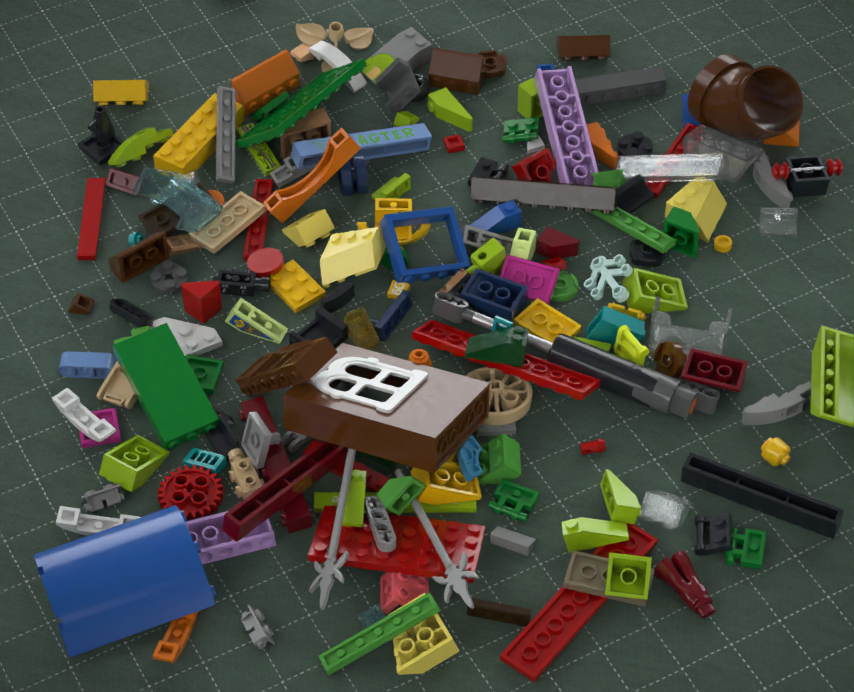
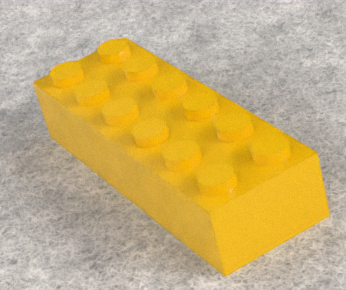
(194, 140)

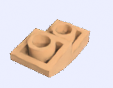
(302, 53)

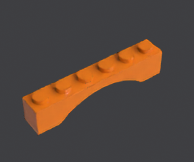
(287, 200)

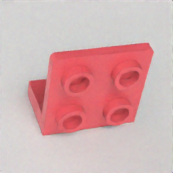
(400, 589)

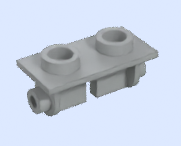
(109, 494)
(262, 632)

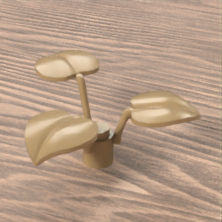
(312, 34)

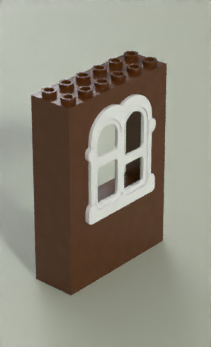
(416, 426)

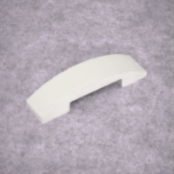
(336, 58)
(81, 417)
(85, 524)

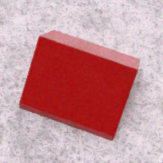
(202, 299)

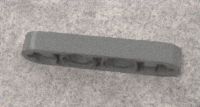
(380, 523)

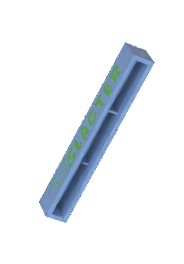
(372, 143)

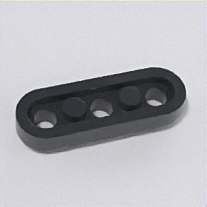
(131, 313)

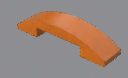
(175, 638)

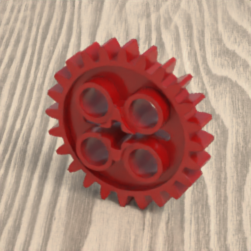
(192, 491)

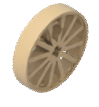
(505, 396)

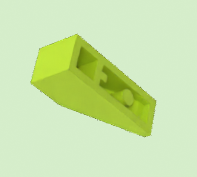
(448, 109)
(619, 499)
(355, 500)
(591, 533)

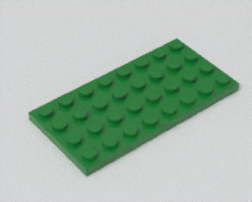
(300, 103)

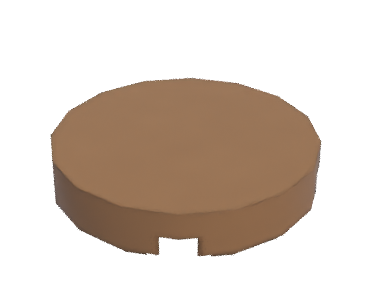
(453, 281)

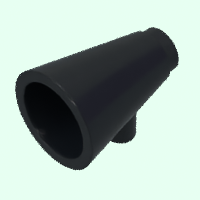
(101, 127)

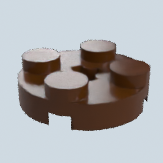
(498, 64)
(677, 357)

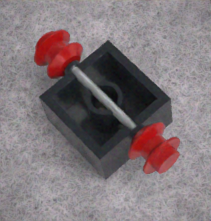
(807, 174)

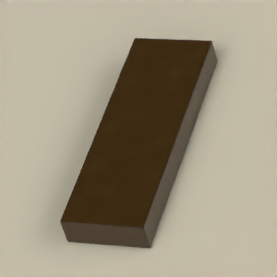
(500, 612)

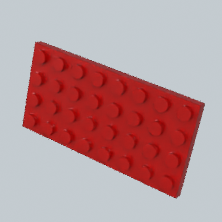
(413, 549)

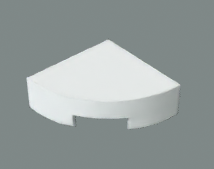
(535, 145)

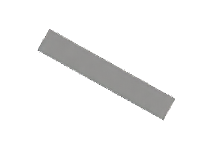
(225, 135)

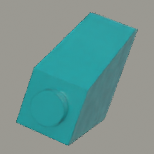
(608, 321)

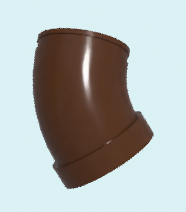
(744, 99)

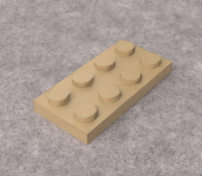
(233, 219)

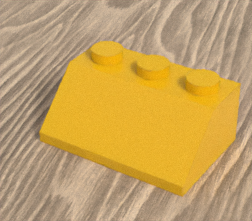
(120, 91)

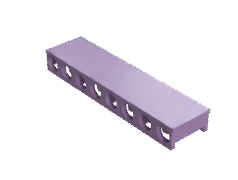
(566, 126)
(218, 545)

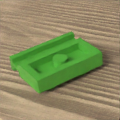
(609, 178)

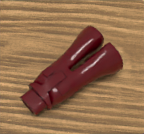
(690, 590)

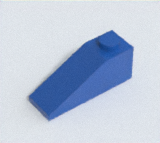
(500, 218)

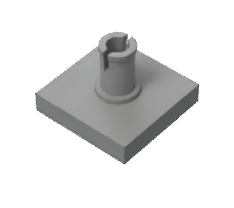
(257, 439)

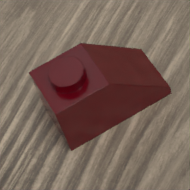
(555, 243)

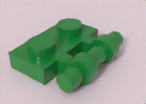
(521, 130)
(515, 495)
(752, 551)

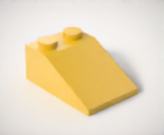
(446, 485)

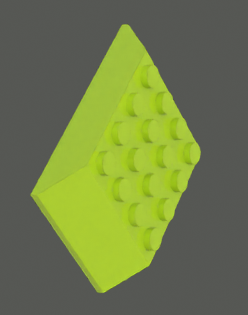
(833, 376)

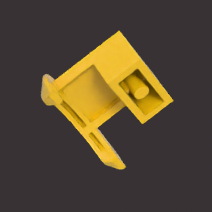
(394, 205)

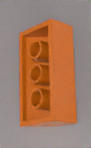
(266, 82)

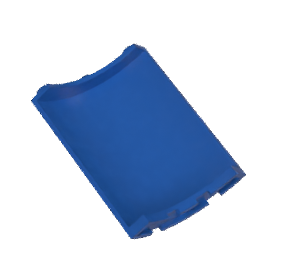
(124, 580)

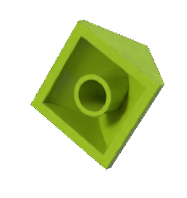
(628, 576)

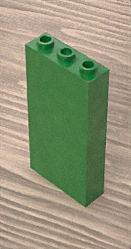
(165, 386)

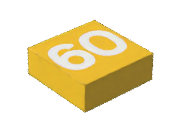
(396, 288)

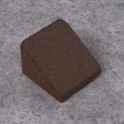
(81, 304)

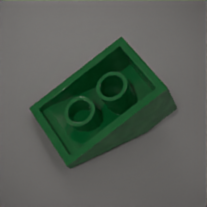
(499, 346)

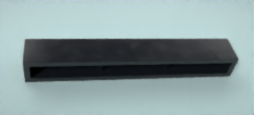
(762, 495)

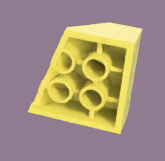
(703, 202)
(351, 254)
(423, 645)

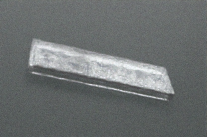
(672, 167)

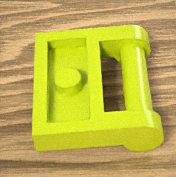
(626, 348)

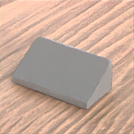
(512, 540)

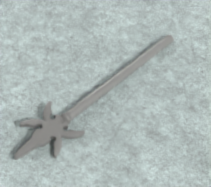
(331, 567)
(455, 574)

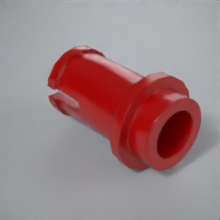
(592, 446)

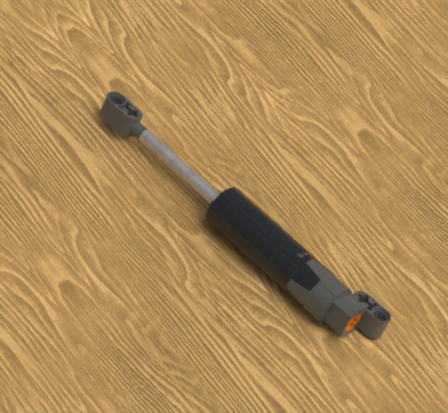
(615, 372)

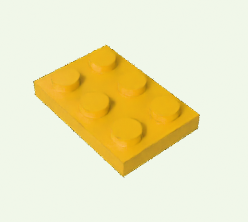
(296, 287)
(546, 321)

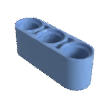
(86, 364)

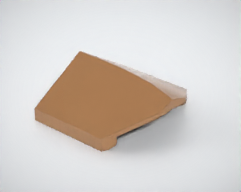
(181, 245)

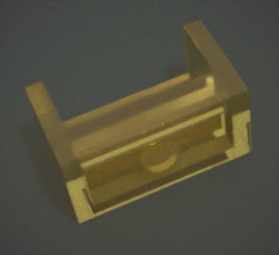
(361, 329)

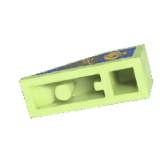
(255, 322)

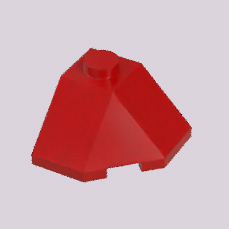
(536, 166)

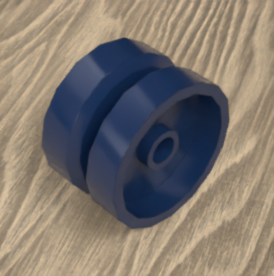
(353, 174)

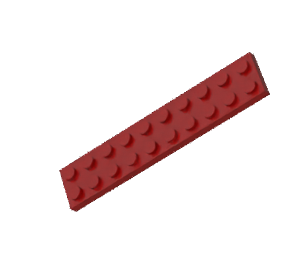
(534, 369)
(566, 615)

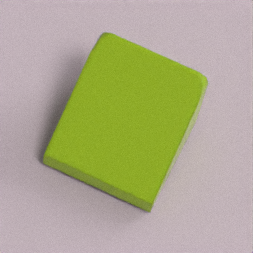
(405, 118)

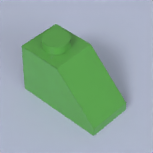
(399, 493)

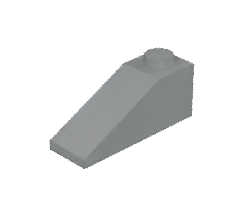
(476, 238)

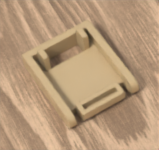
(117, 389)

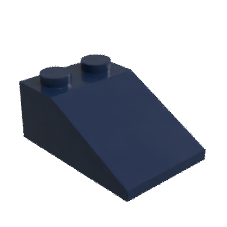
(495, 295)

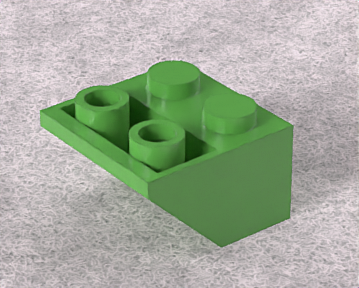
(499, 460)

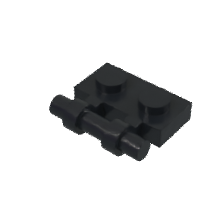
(487, 168)

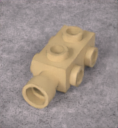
(243, 473)

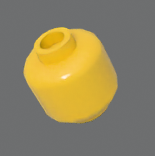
(775, 452)

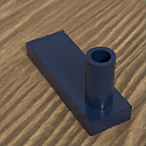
(392, 316)

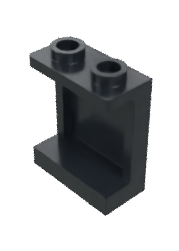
(322, 326)

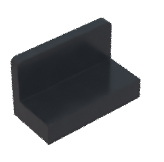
(633, 194)
(222, 438)

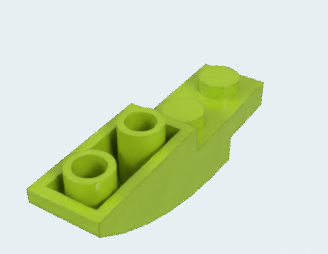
(137, 144)

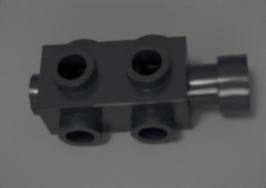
(241, 283)

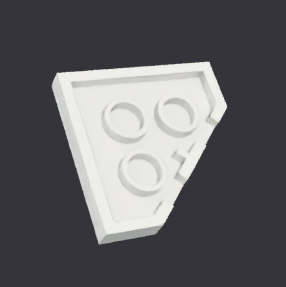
(191, 337)

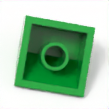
(683, 228)

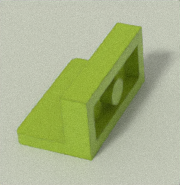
(394, 188)

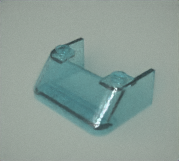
(180, 195)

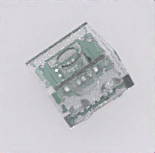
(665, 508)

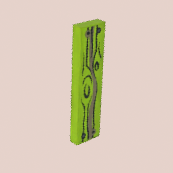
(260, 152)

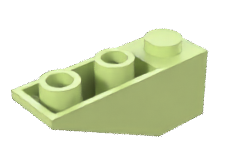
(524, 244)

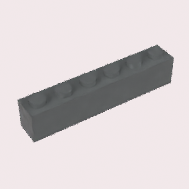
(621, 86)

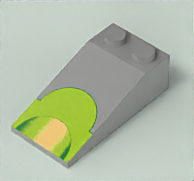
(407, 46)

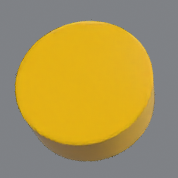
(723, 243)

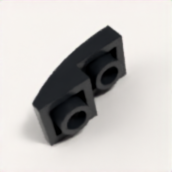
(335, 301)

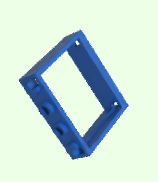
(418, 217)

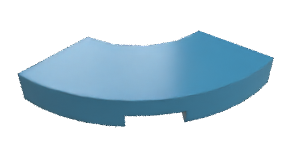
(468, 459)

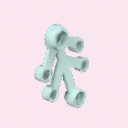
(599, 266)

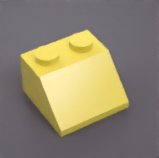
(309, 228)

